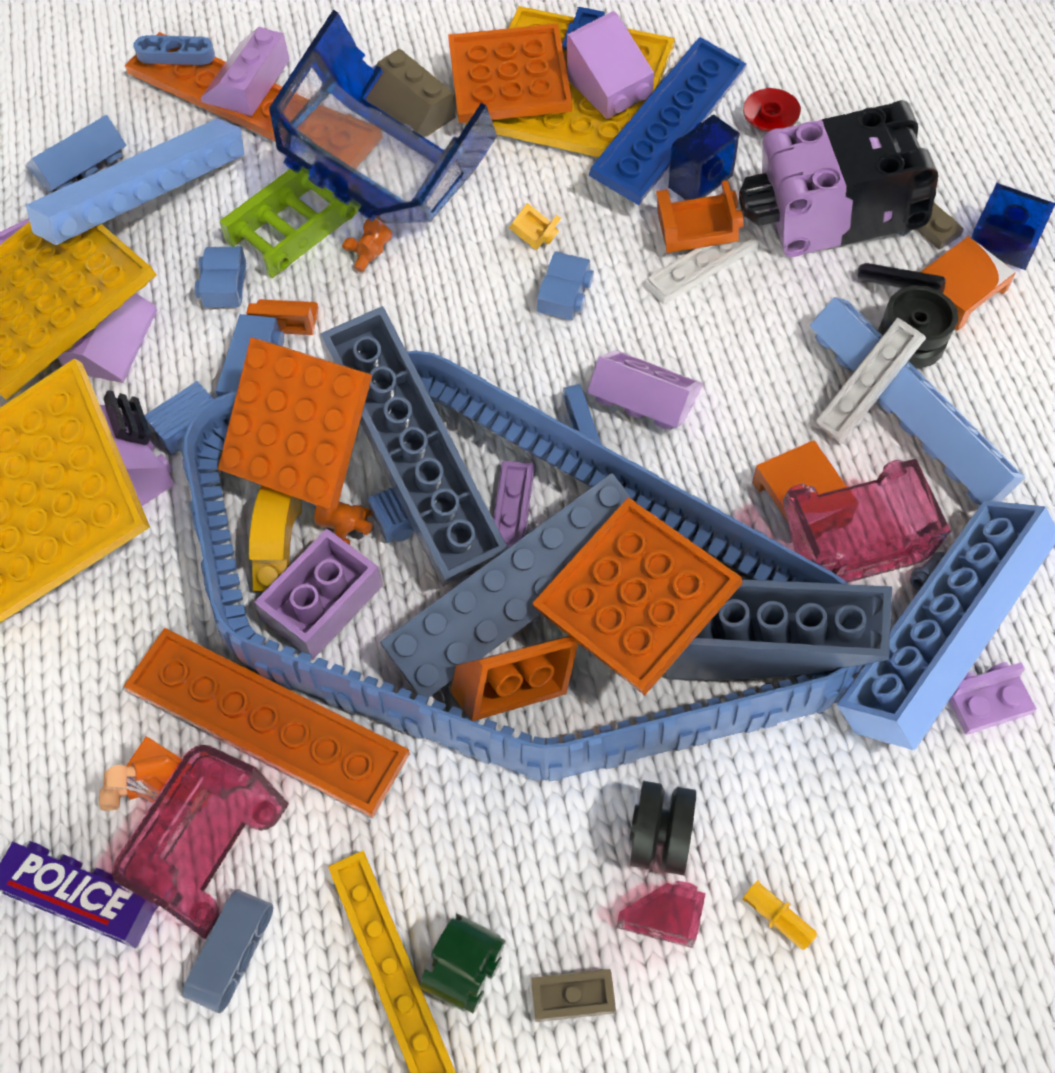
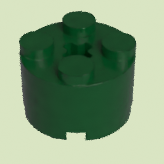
(462, 963)

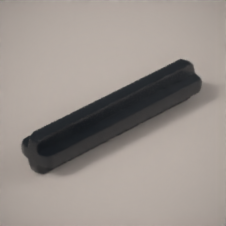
(899, 277)

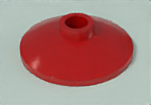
(771, 109)

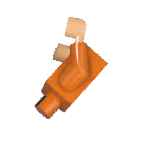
(141, 777)

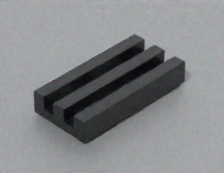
(132, 418)

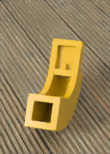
(271, 535)

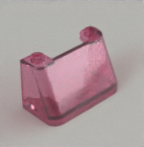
(869, 524)
(191, 833)

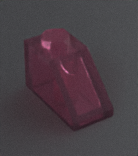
(666, 914)

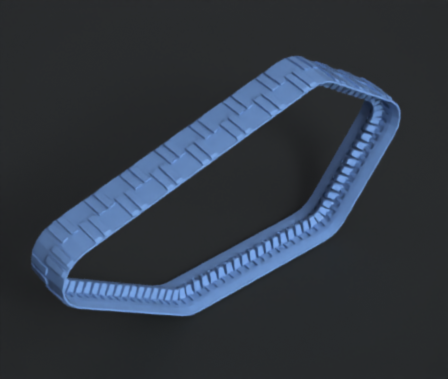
(584, 460)

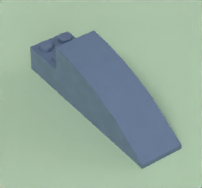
(789, 631)

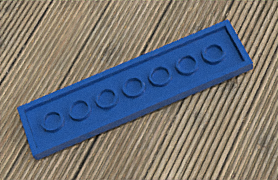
(676, 106)

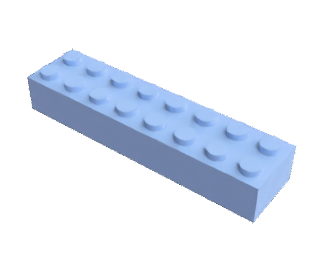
(949, 623)

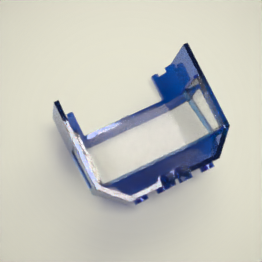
(357, 148)

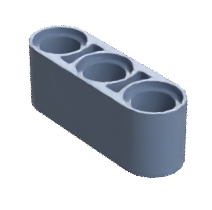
(228, 951)

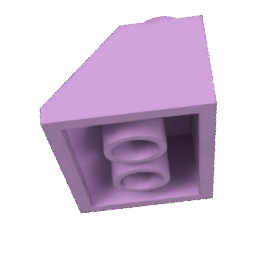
(249, 72)
(114, 343)
(643, 389)
(146, 470)

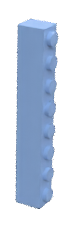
(134, 181)
(921, 409)

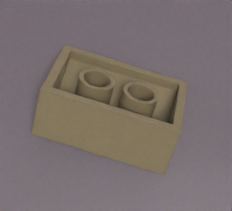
(412, 94)

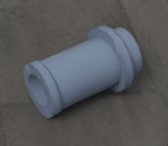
(921, 574)

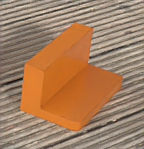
(292, 316)

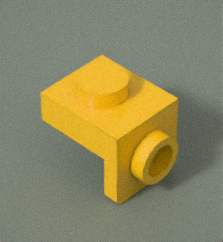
(534, 227)

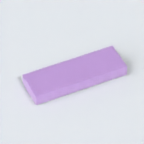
(514, 500)

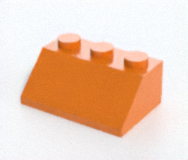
(514, 678)

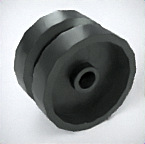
(928, 313)
(662, 827)

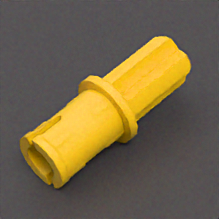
(780, 915)

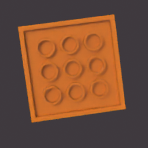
(510, 72)
(294, 422)
(637, 595)

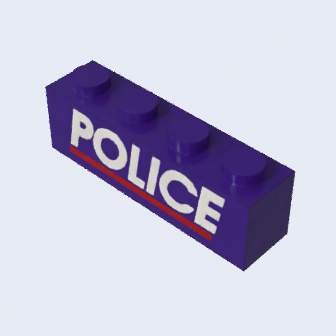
(73, 893)

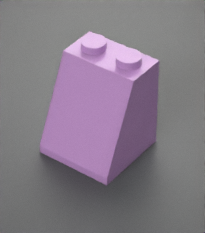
(608, 65)

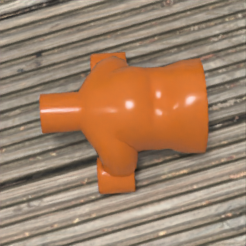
(370, 244)
(344, 519)

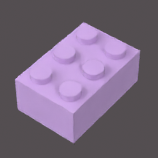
(319, 593)

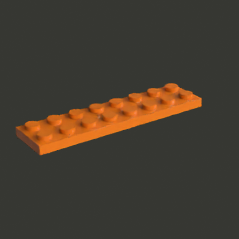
(268, 721)

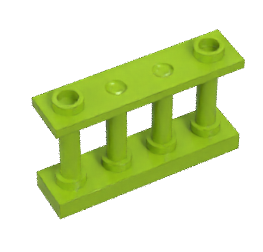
(269, 202)

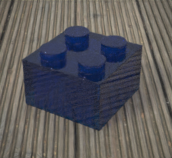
(703, 158)
(1012, 224)

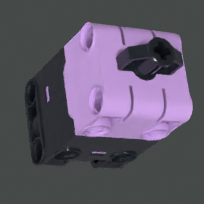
(843, 179)

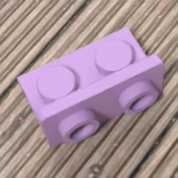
(991, 698)

